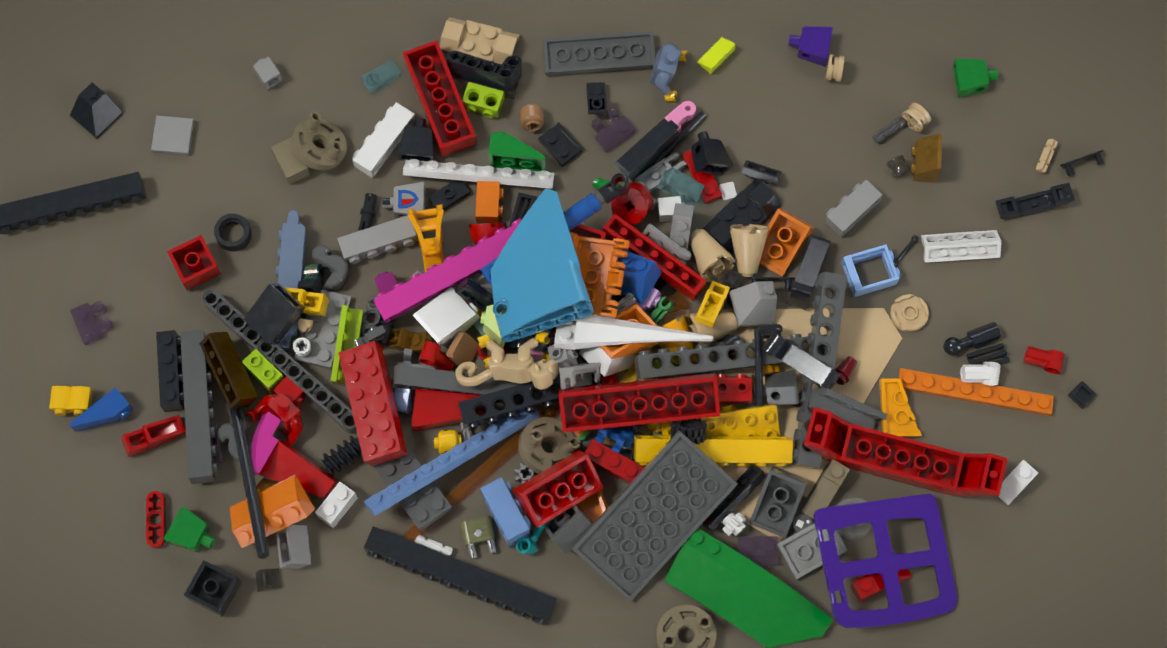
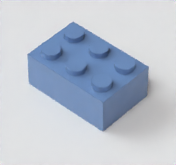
(506, 511)

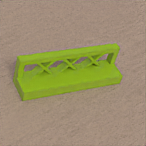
(349, 330)

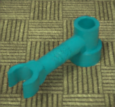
(528, 545)

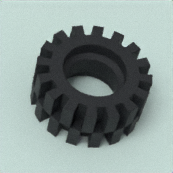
(693, 429)

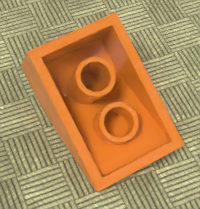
(784, 241)
(632, 314)

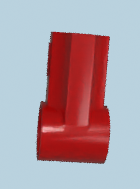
(433, 356)
(1049, 360)

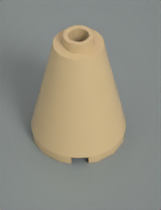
(748, 246)
(710, 256)
(724, 325)

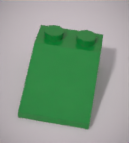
(512, 153)

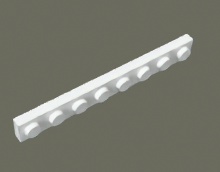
(478, 173)

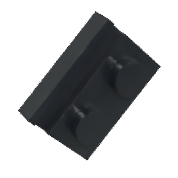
(560, 144)

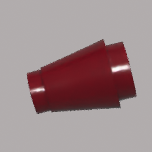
(845, 369)

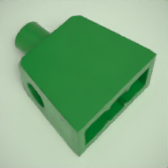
(972, 76)
(189, 532)

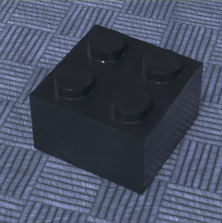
(212, 588)

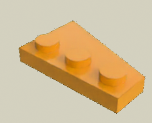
(894, 402)

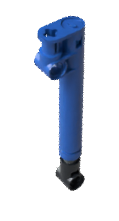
(583, 209)

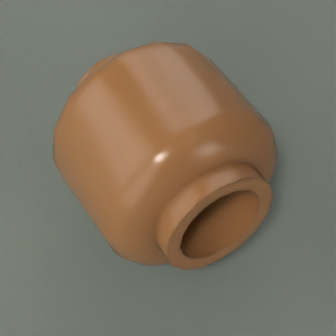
(531, 117)

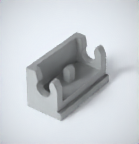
(579, 375)

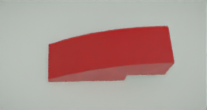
(152, 435)

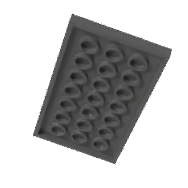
(654, 516)

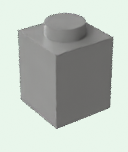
(267, 73)

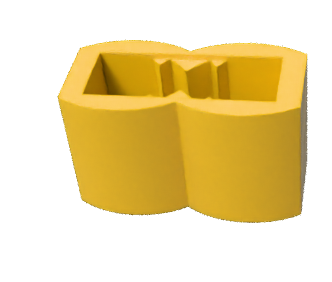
(70, 400)

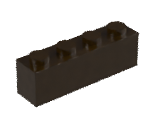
(228, 370)

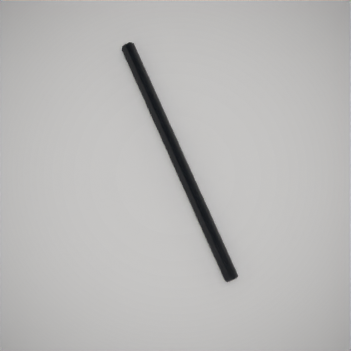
(249, 483)

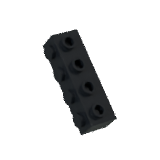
(170, 371)

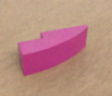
(263, 441)

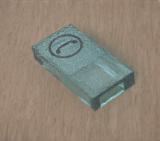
(380, 76)

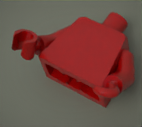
(284, 409)

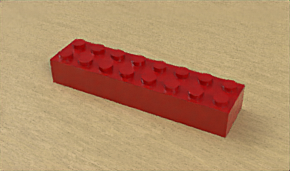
(639, 402)

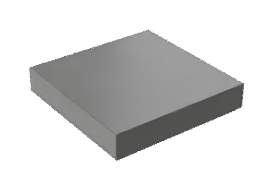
(172, 135)

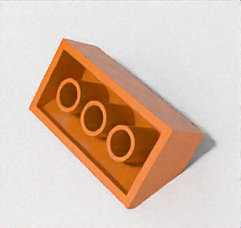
(280, 507)

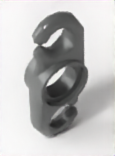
(370, 310)

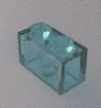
(679, 184)

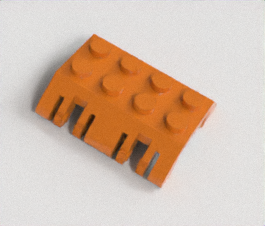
(601, 271)

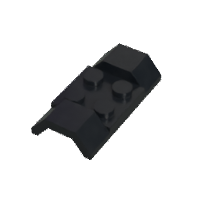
(748, 207)

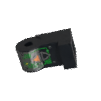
(312, 278)

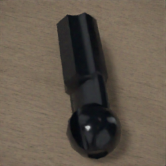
(974, 338)

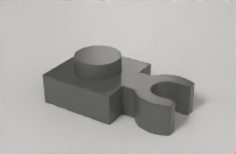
(374, 334)

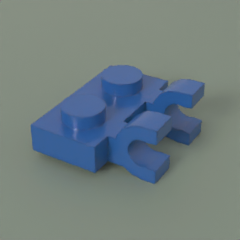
(622, 435)

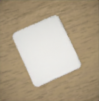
(728, 190)

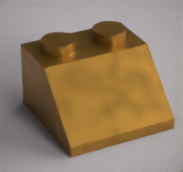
(927, 158)

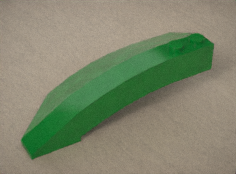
(744, 593)

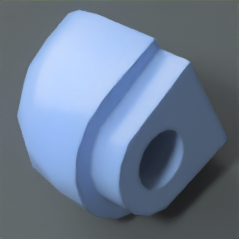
(404, 400)

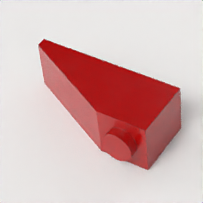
(873, 584)

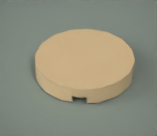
(909, 313)

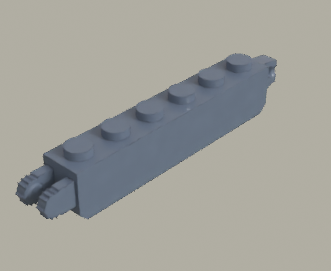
(291, 264)

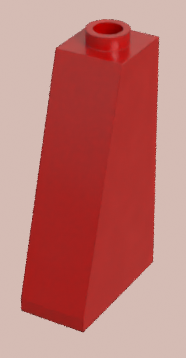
(438, 409)
(287, 462)

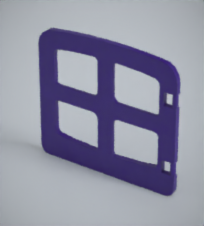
(886, 561)

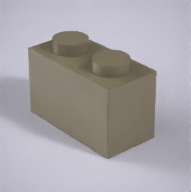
(288, 162)

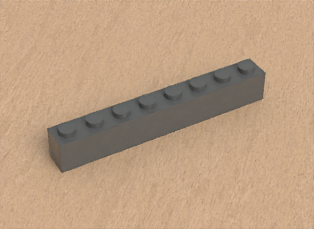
(198, 409)

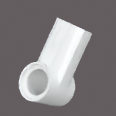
(986, 373)

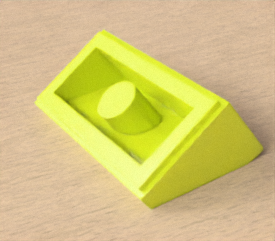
(716, 54)

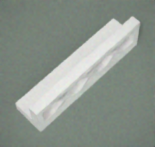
(962, 247)

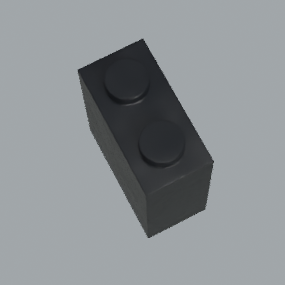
(273, 313)

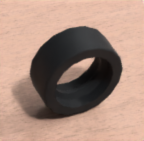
(237, 245)

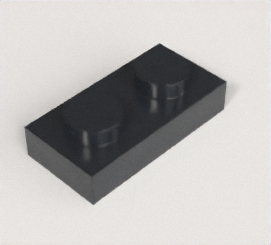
(767, 174)

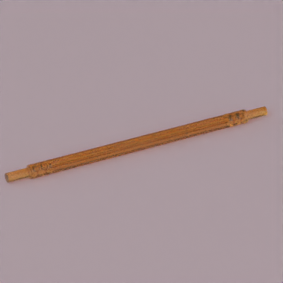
(482, 471)

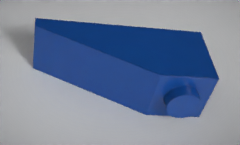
(105, 411)

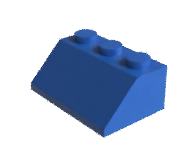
(639, 276)

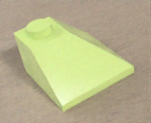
(490, 325)

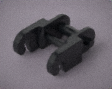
(767, 330)

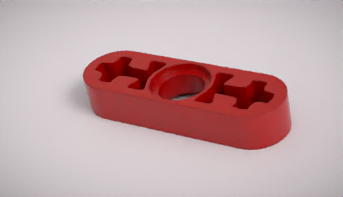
(160, 533)

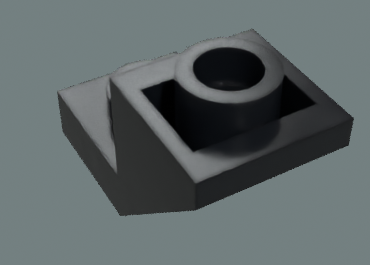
(596, 98)

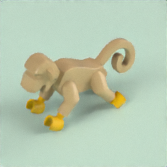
(511, 367)

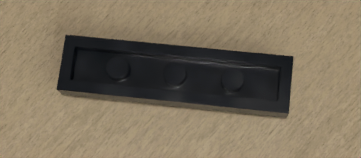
(744, 487)

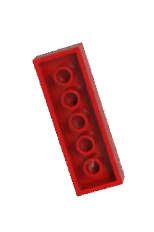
(439, 98)
(373, 403)

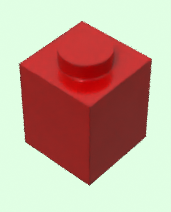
(291, 391)

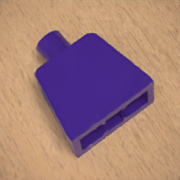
(813, 44)

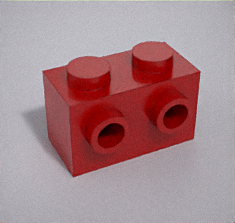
(734, 389)

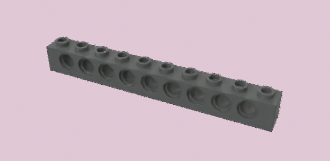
(836, 284)
(645, 370)

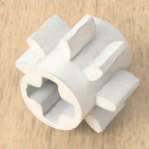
(734, 524)

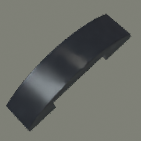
(1035, 203)

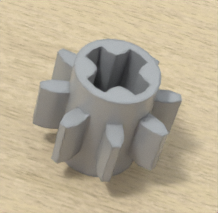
(523, 470)

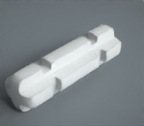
(434, 545)

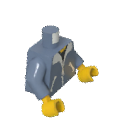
(665, 68)

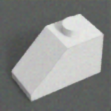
(1016, 482)

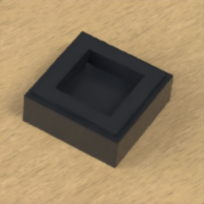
(1081, 394)

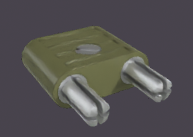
(477, 532)

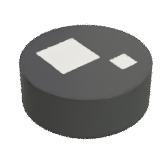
(801, 521)

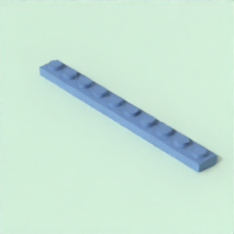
(448, 461)

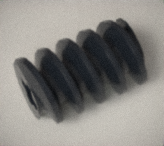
(342, 455)

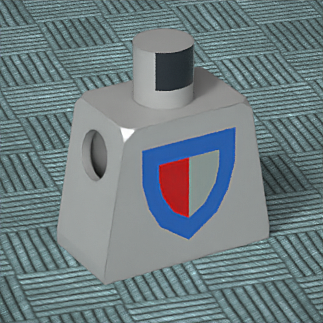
(406, 197)

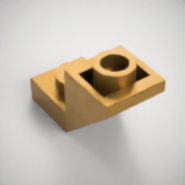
(403, 338)

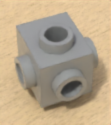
(563, 357)

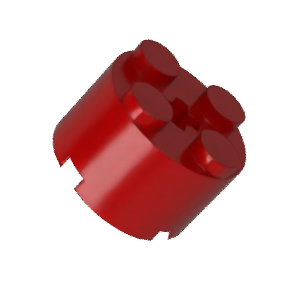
(640, 199)

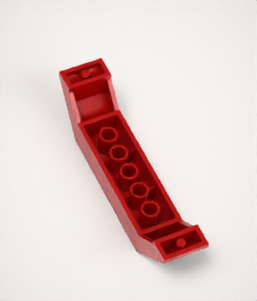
(904, 458)

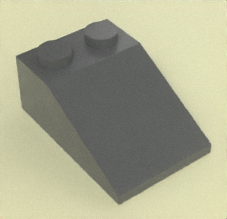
(779, 501)

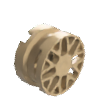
(835, 68)
(916, 117)

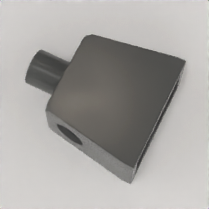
(781, 388)

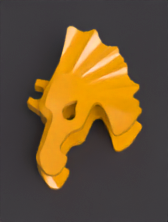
(431, 247)

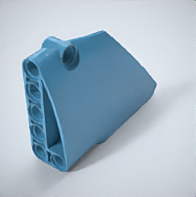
(538, 274)

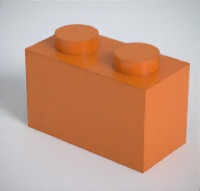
(488, 202)

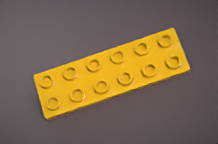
(743, 422)

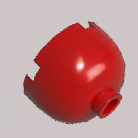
(479, 231)

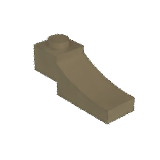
(826, 488)

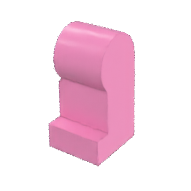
(683, 113)

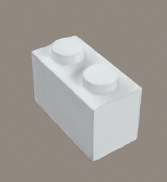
(336, 505)

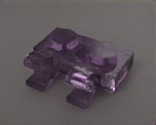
(613, 134)
(86, 323)

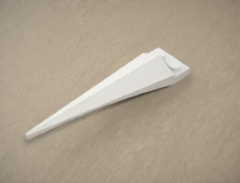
(604, 331)

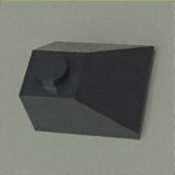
(95, 110)

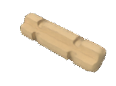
(1046, 155)

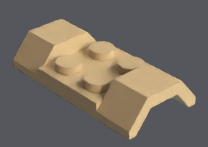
(478, 40)

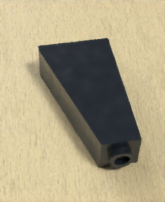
(647, 149)

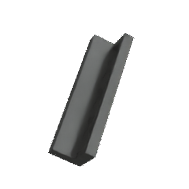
(845, 407)

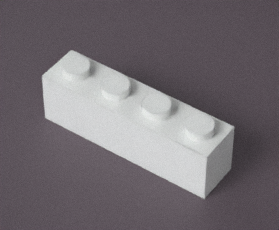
(383, 140)

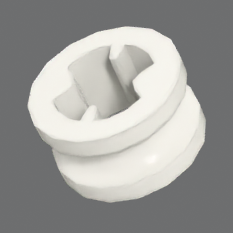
(306, 351)

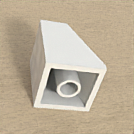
(447, 316)

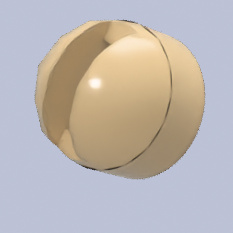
(305, 325)

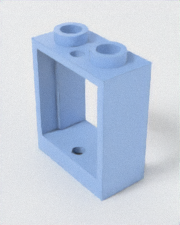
(852, 276)

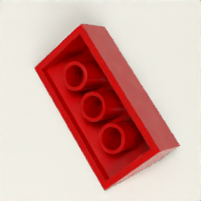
(558, 488)

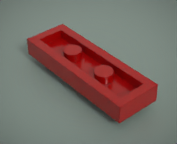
(711, 190)

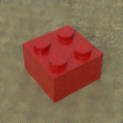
(194, 262)

